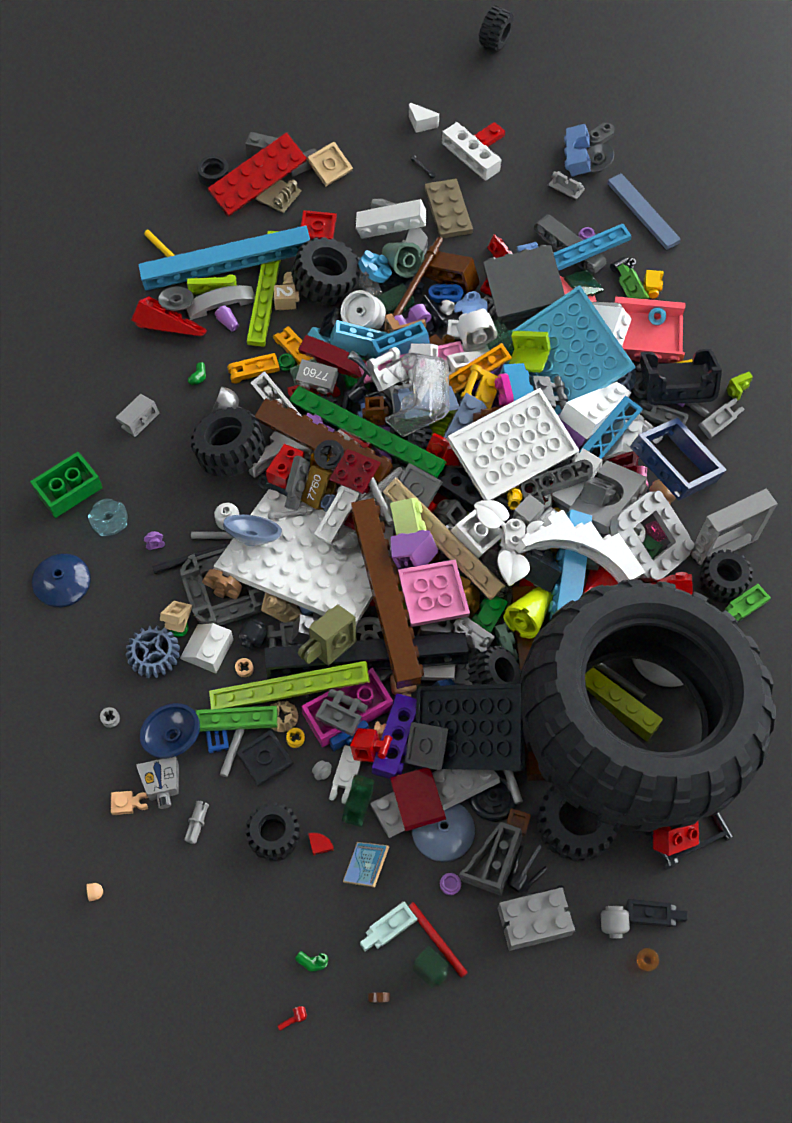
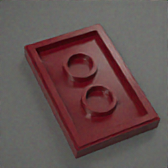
(417, 798)

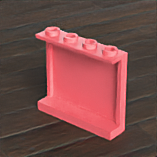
(643, 336)

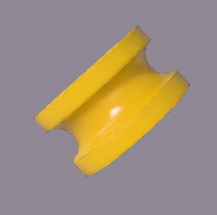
(293, 732)

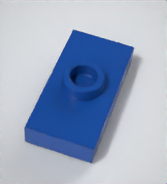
(343, 739)

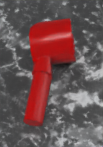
(299, 1015)

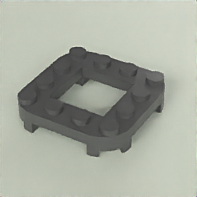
(197, 595)

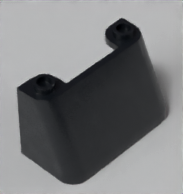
(681, 382)

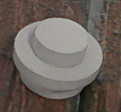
(321, 770)

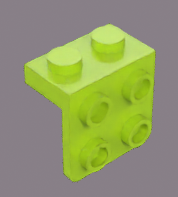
(531, 349)

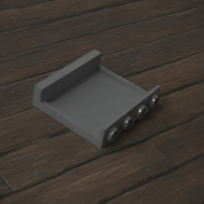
(523, 283)

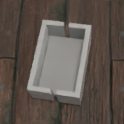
(535, 919)

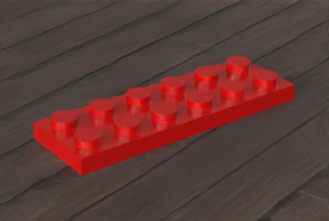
(257, 174)

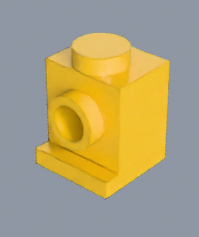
(653, 282)

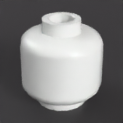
(223, 511)

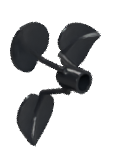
(359, 390)

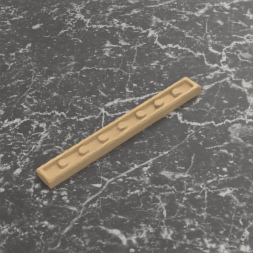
(450, 544)

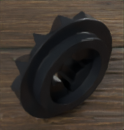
(323, 449)

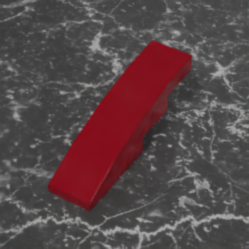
(330, 356)

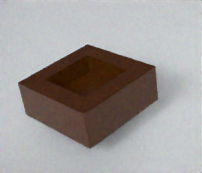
(519, 819)

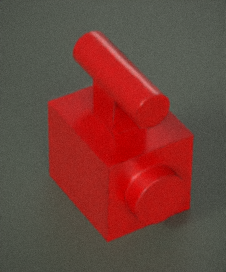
(367, 744)

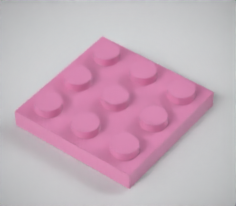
(433, 593)

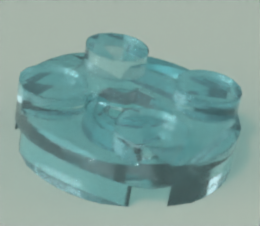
(111, 526)

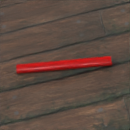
(452, 959)

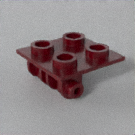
(355, 471)

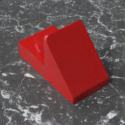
(441, 448)

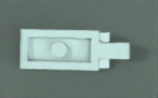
(388, 927)

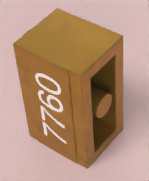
(318, 486)

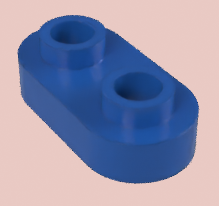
(443, 292)

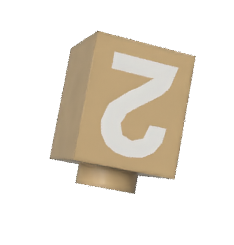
(285, 297)

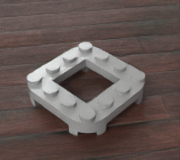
(636, 512)

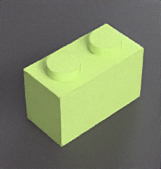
(407, 516)

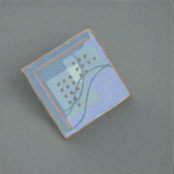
(366, 864)

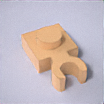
(124, 802)

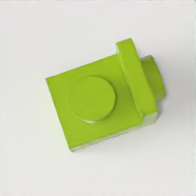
(738, 385)

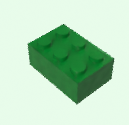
(66, 484)

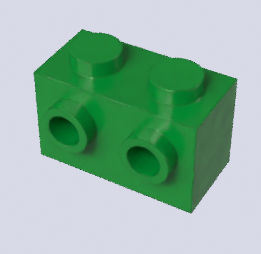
(491, 613)

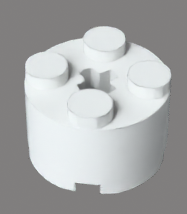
(476, 329)

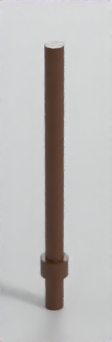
(431, 253)

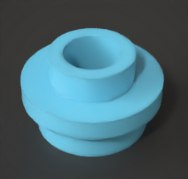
(657, 321)

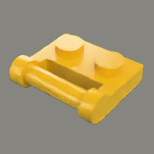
(486, 389)

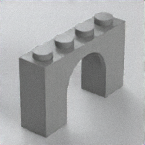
(628, 486)

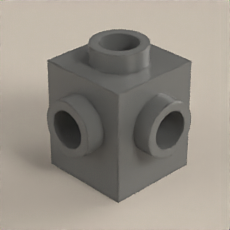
(450, 512)

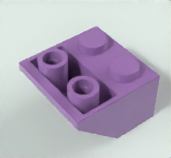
(413, 549)

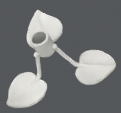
(511, 565)

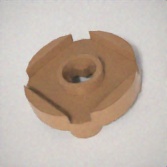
(221, 585)

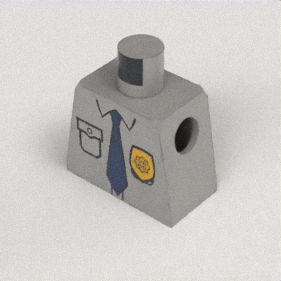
(160, 780)

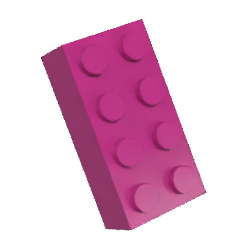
(370, 693)

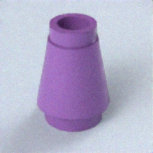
(227, 318)

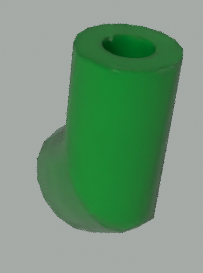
(198, 376)
(313, 963)

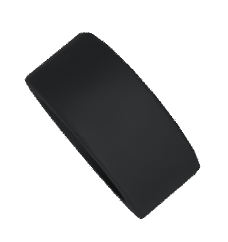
(210, 162)

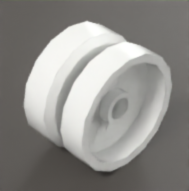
(363, 310)

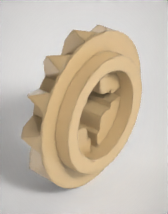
(290, 719)

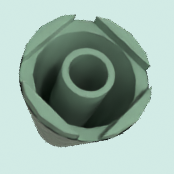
(404, 257)

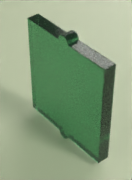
(586, 281)

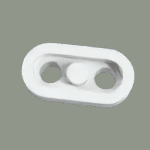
(514, 530)

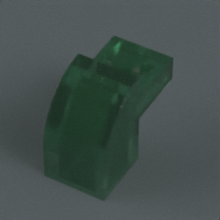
(504, 337)
(358, 800)

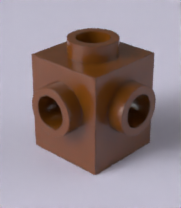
(375, 410)

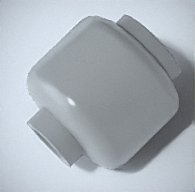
(615, 921)

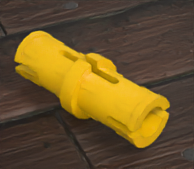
(514, 497)

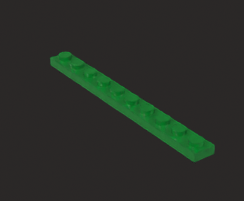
(367, 432)

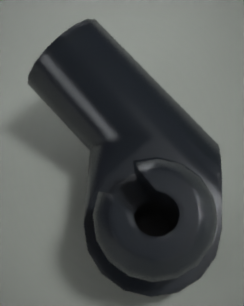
(630, 262)

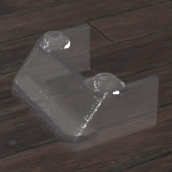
(430, 392)

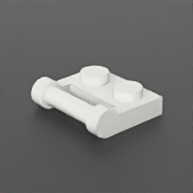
(383, 378)

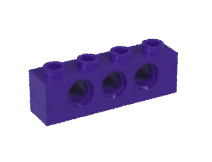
(401, 706)

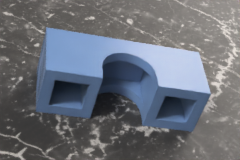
(577, 157)

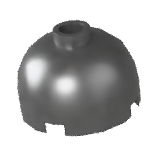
(225, 399)

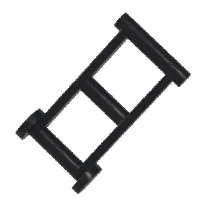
(673, 860)

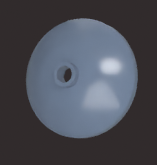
(252, 529)
(448, 843)

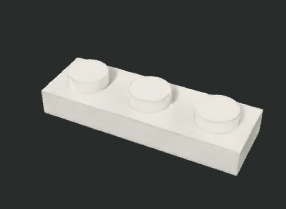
(336, 515)

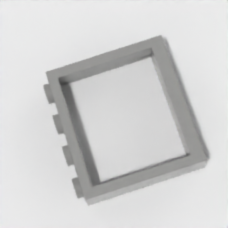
(752, 510)

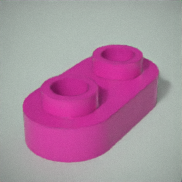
(503, 385)

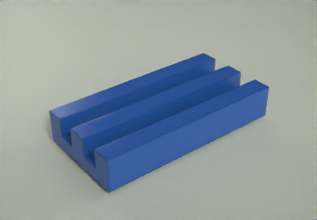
(217, 747)

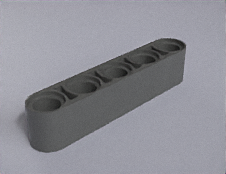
(562, 237)

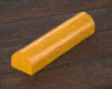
(488, 362)

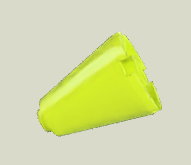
(528, 612)

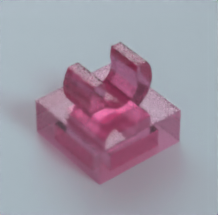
(655, 531)

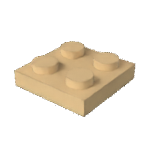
(329, 164)

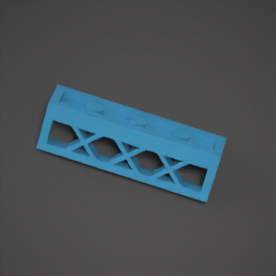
(615, 415)

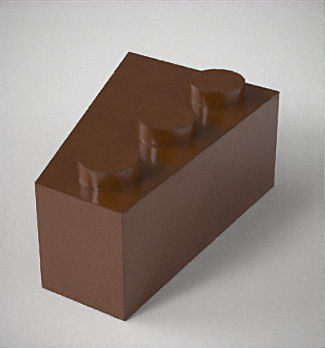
(453, 270)

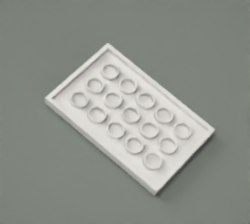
(512, 445)

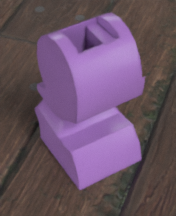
(416, 313)

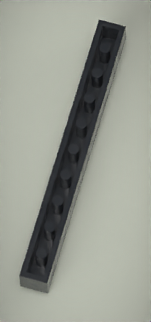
(433, 651)

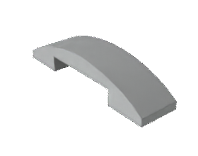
(220, 297)

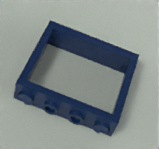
(692, 449)

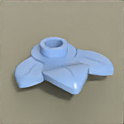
(470, 303)

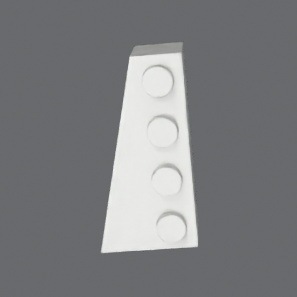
(590, 410)

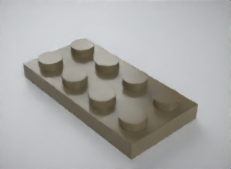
(448, 208)

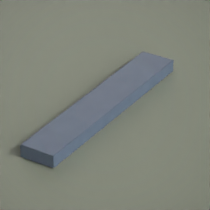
(644, 211)

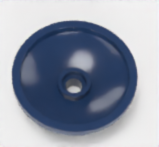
(62, 589)
(165, 724)

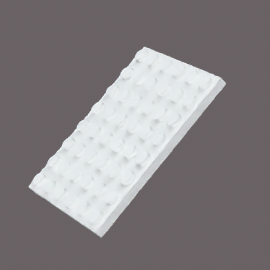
(299, 563)

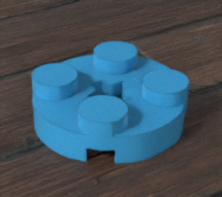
(375, 266)

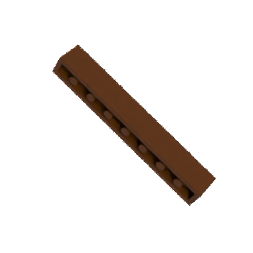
(310, 435)

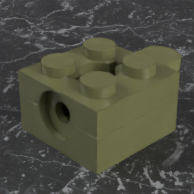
(330, 636)

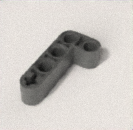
(558, 482)

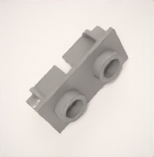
(569, 187)
(474, 633)

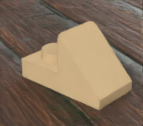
(176, 616)

